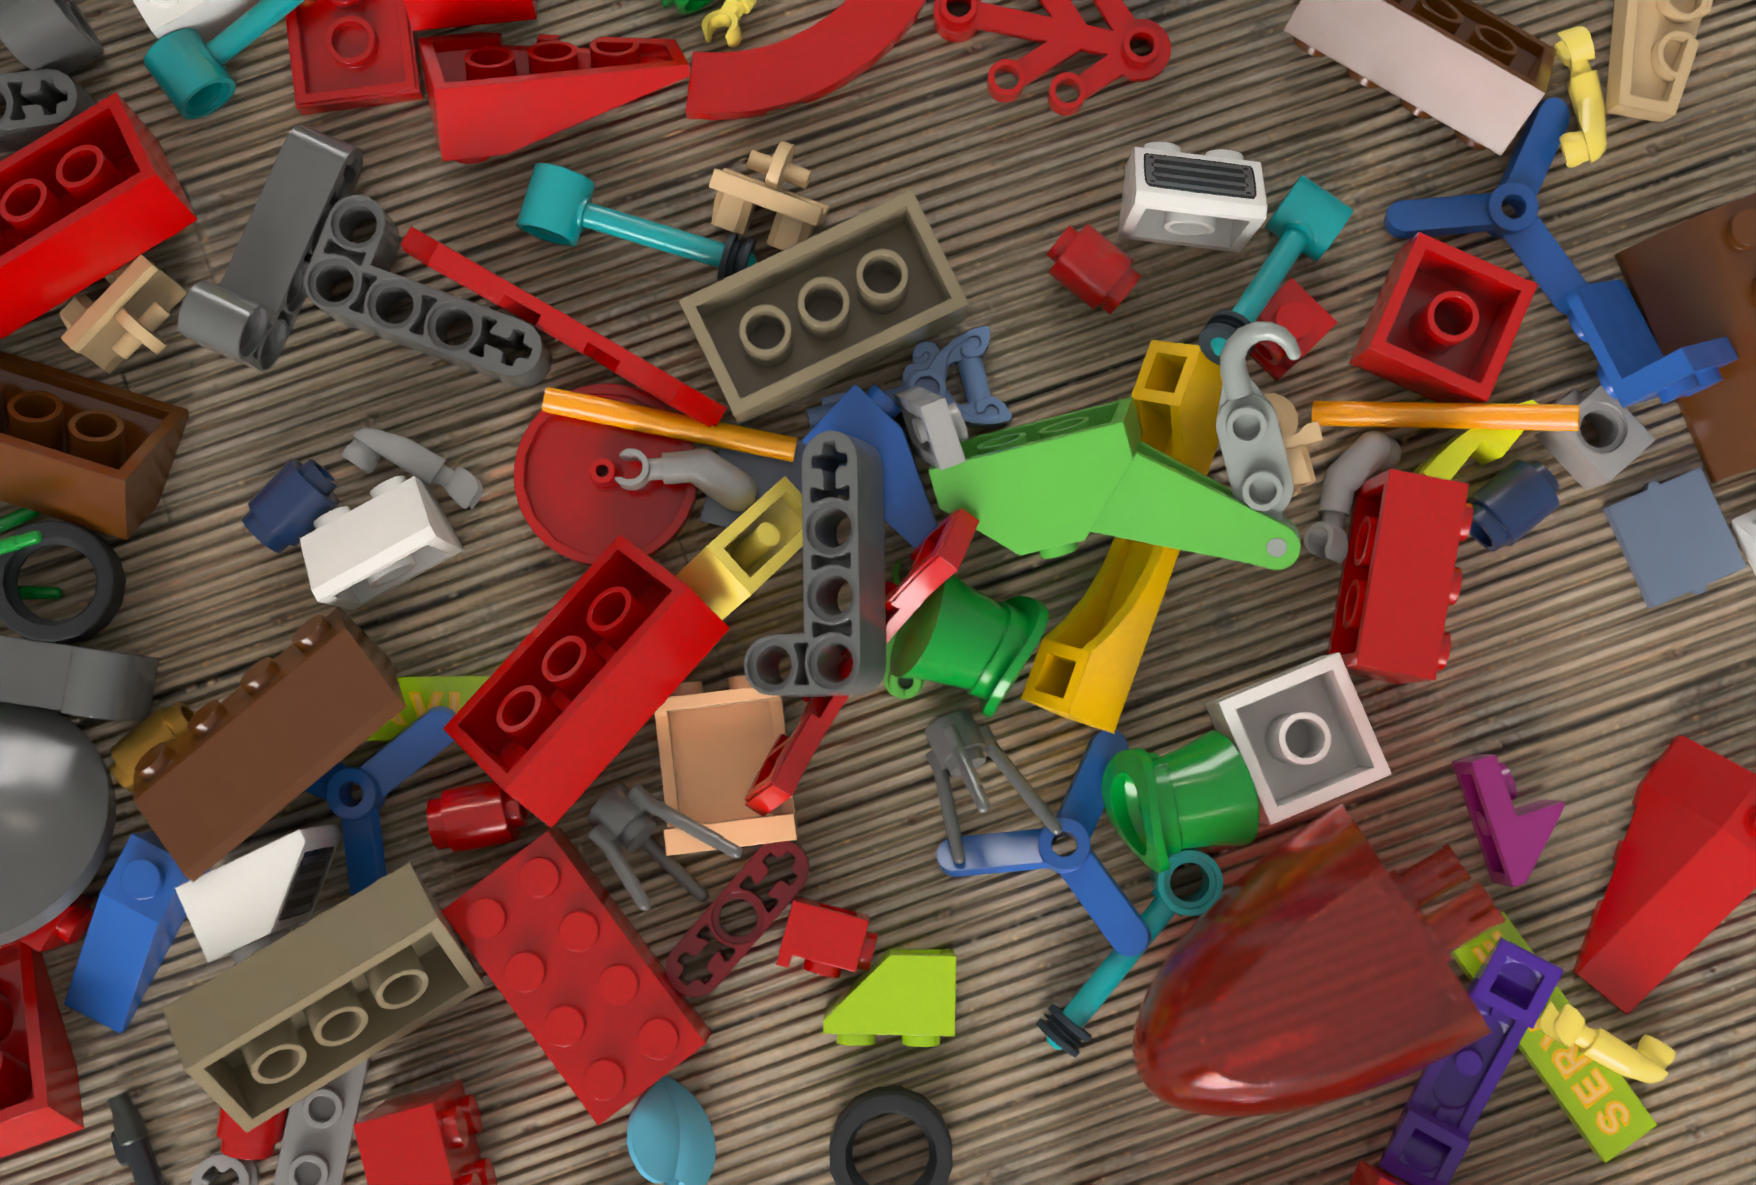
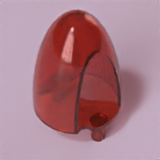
(1312, 980)

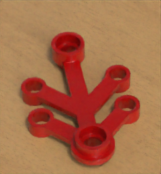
(1062, 37)

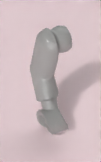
(1366, 456)
(415, 459)
(701, 468)

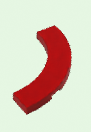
(799, 67)
(562, 327)
(933, 563)

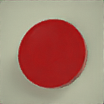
(570, 487)

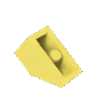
(748, 550)

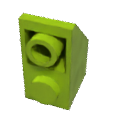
(901, 994)

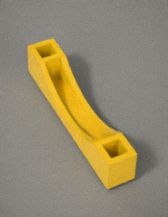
(1096, 650)

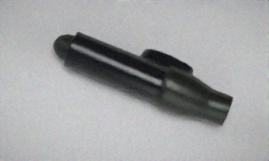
(132, 1141)

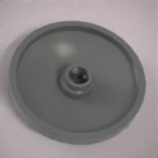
(52, 816)

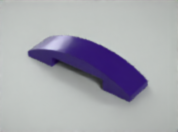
(1453, 1092)

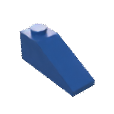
(871, 419)
(128, 933)

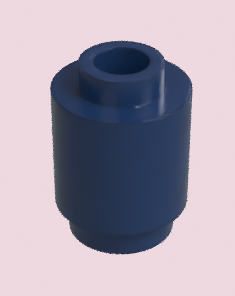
(291, 504)
(1512, 504)

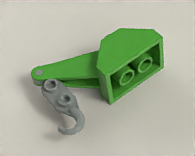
(1090, 473)

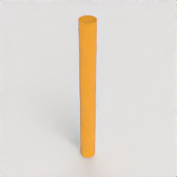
(1447, 415)
(668, 424)

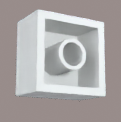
(1301, 737)

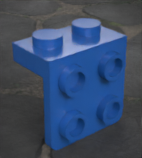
(1628, 354)

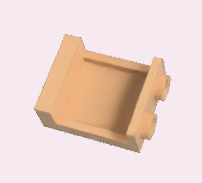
(710, 758)

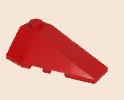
(507, 96)
(1674, 873)

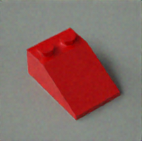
(36, 1059)

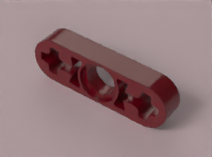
(719, 964)

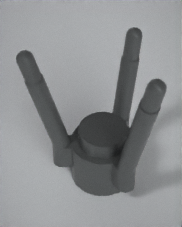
(959, 748)
(624, 820)

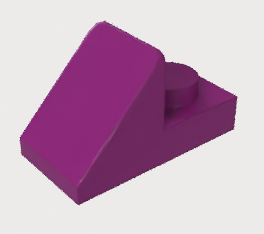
(1507, 835)

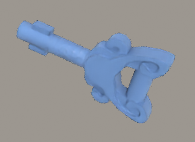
(930, 373)

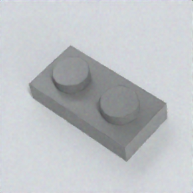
(932, 427)

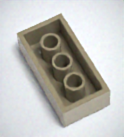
(825, 308)
(322, 999)

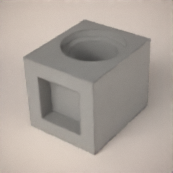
(1619, 443)

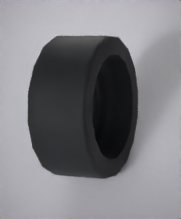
(100, 610)
(890, 1101)

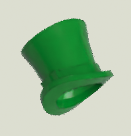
(969, 641)
(1181, 799)

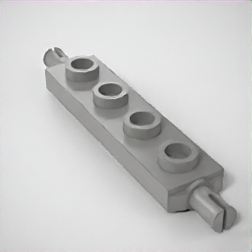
(322, 1132)

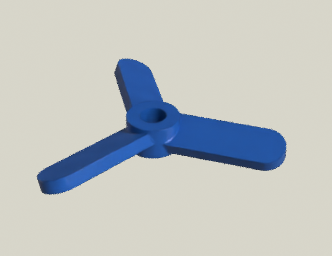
(1518, 188)
(377, 778)
(1082, 869)

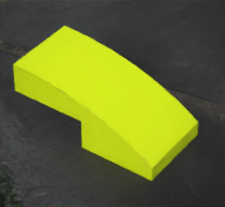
(1480, 444)

